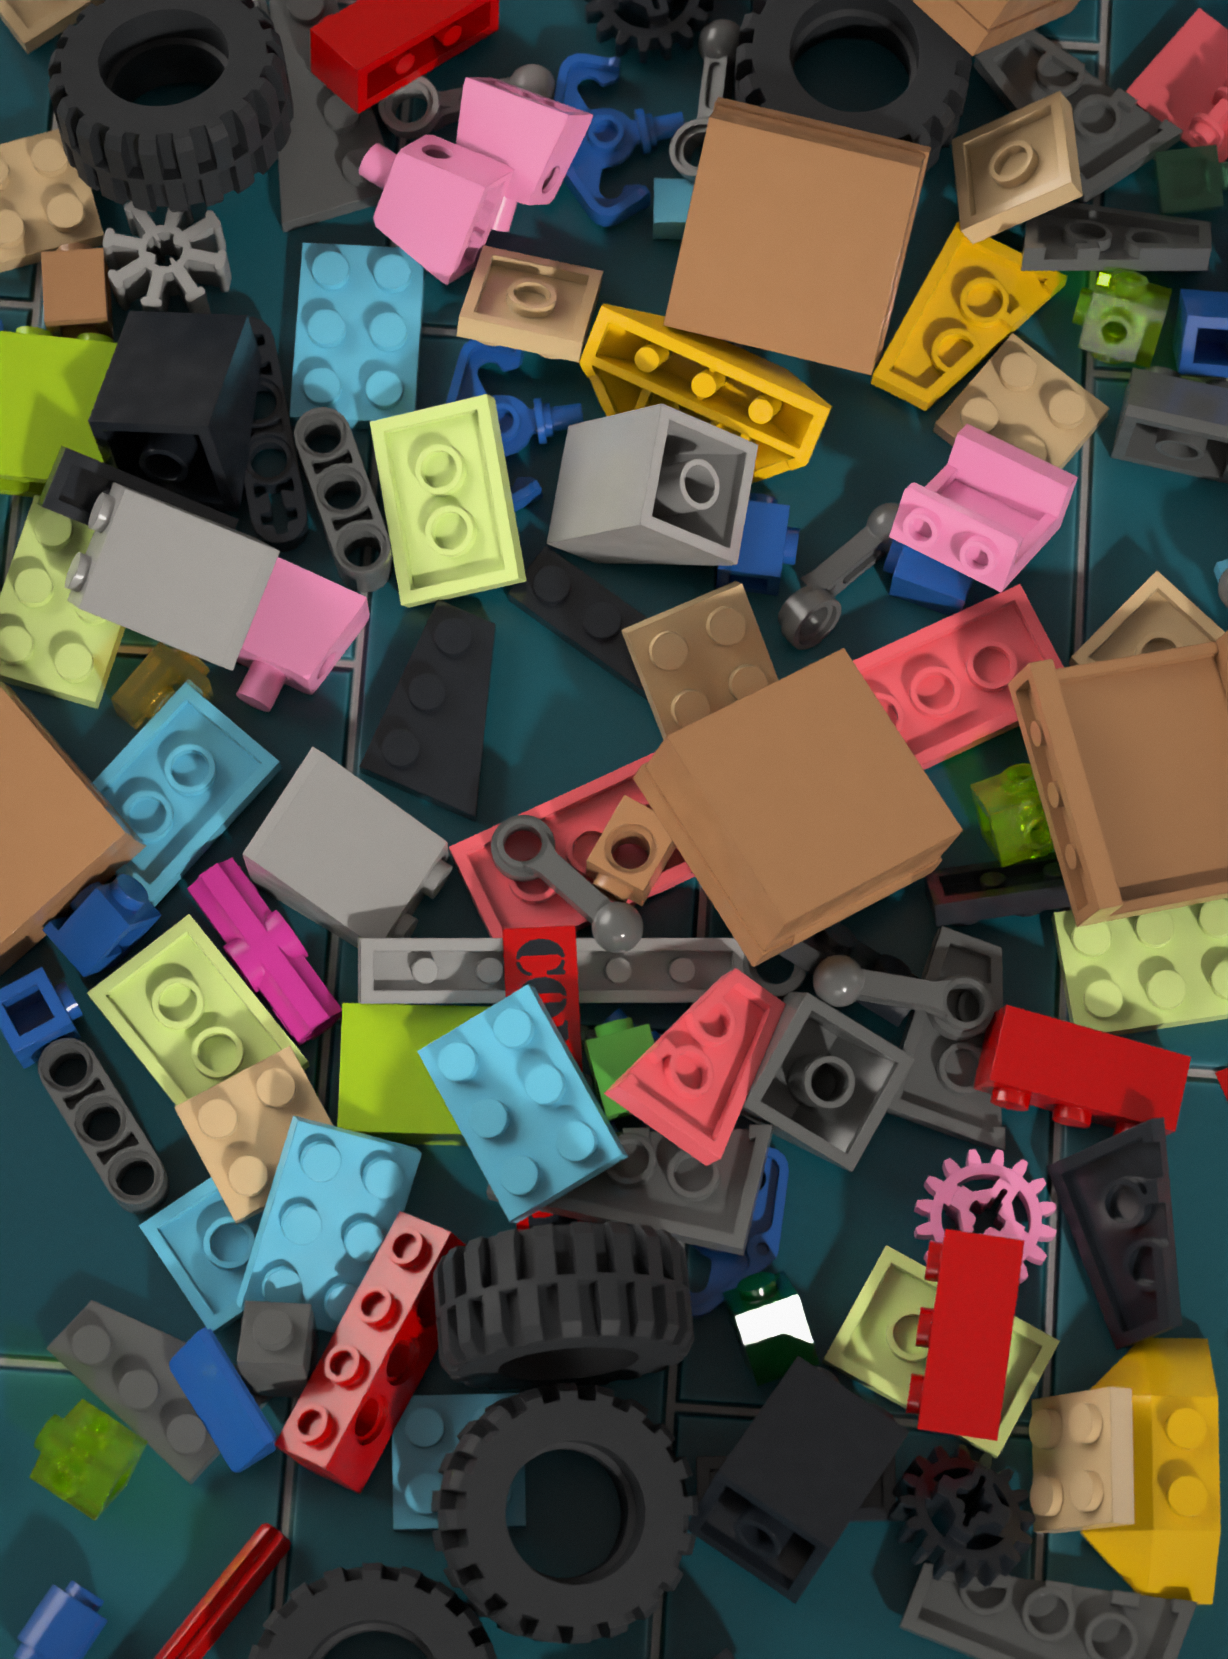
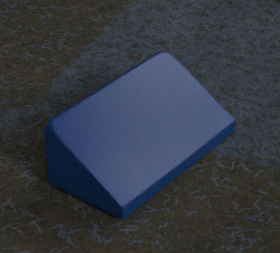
(222, 1401)

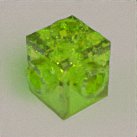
(1121, 317)
(1012, 815)
(86, 1458)

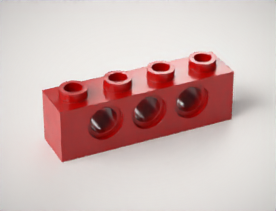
(371, 1359)

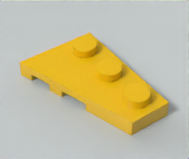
(960, 316)

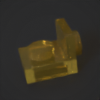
(153, 681)

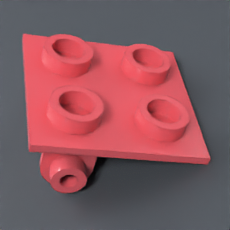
(1190, 84)

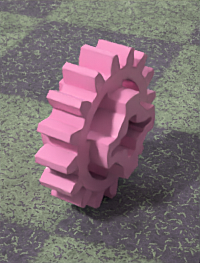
(959, 1201)

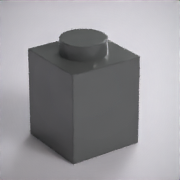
(277, 1348)

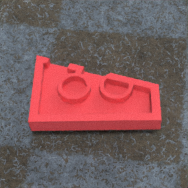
(703, 1067)

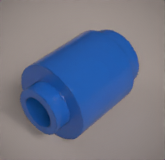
(62, 1625)

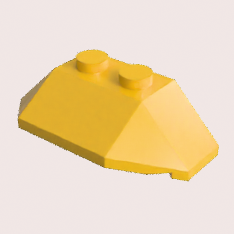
(644, 364)
(1175, 1471)

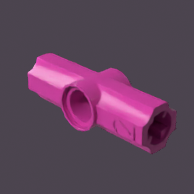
(265, 951)

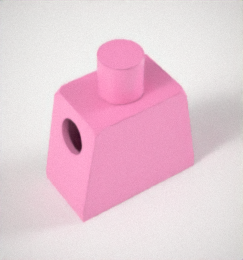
(523, 132)
(437, 201)
(297, 633)

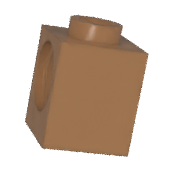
(76, 291)
(629, 825)

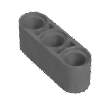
(338, 472)
(84, 1102)

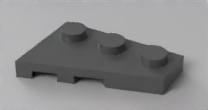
(131, 1374)

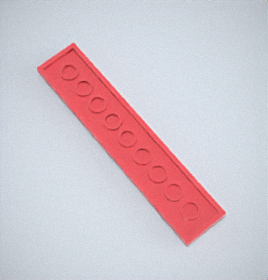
(937, 686)

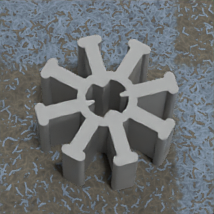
(139, 259)

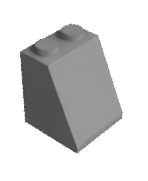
(652, 490)
(170, 575)
(346, 854)

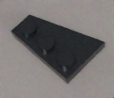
(437, 716)
(1124, 1229)

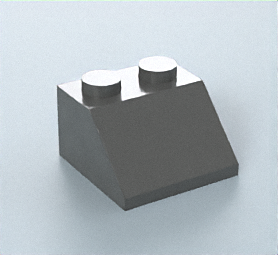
(1174, 424)
(825, 1081)

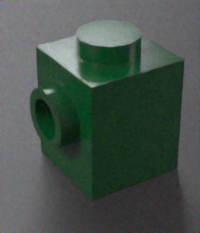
(769, 1325)

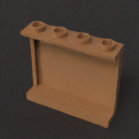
(1132, 776)

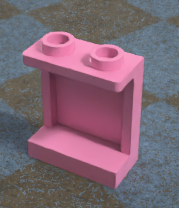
(985, 509)

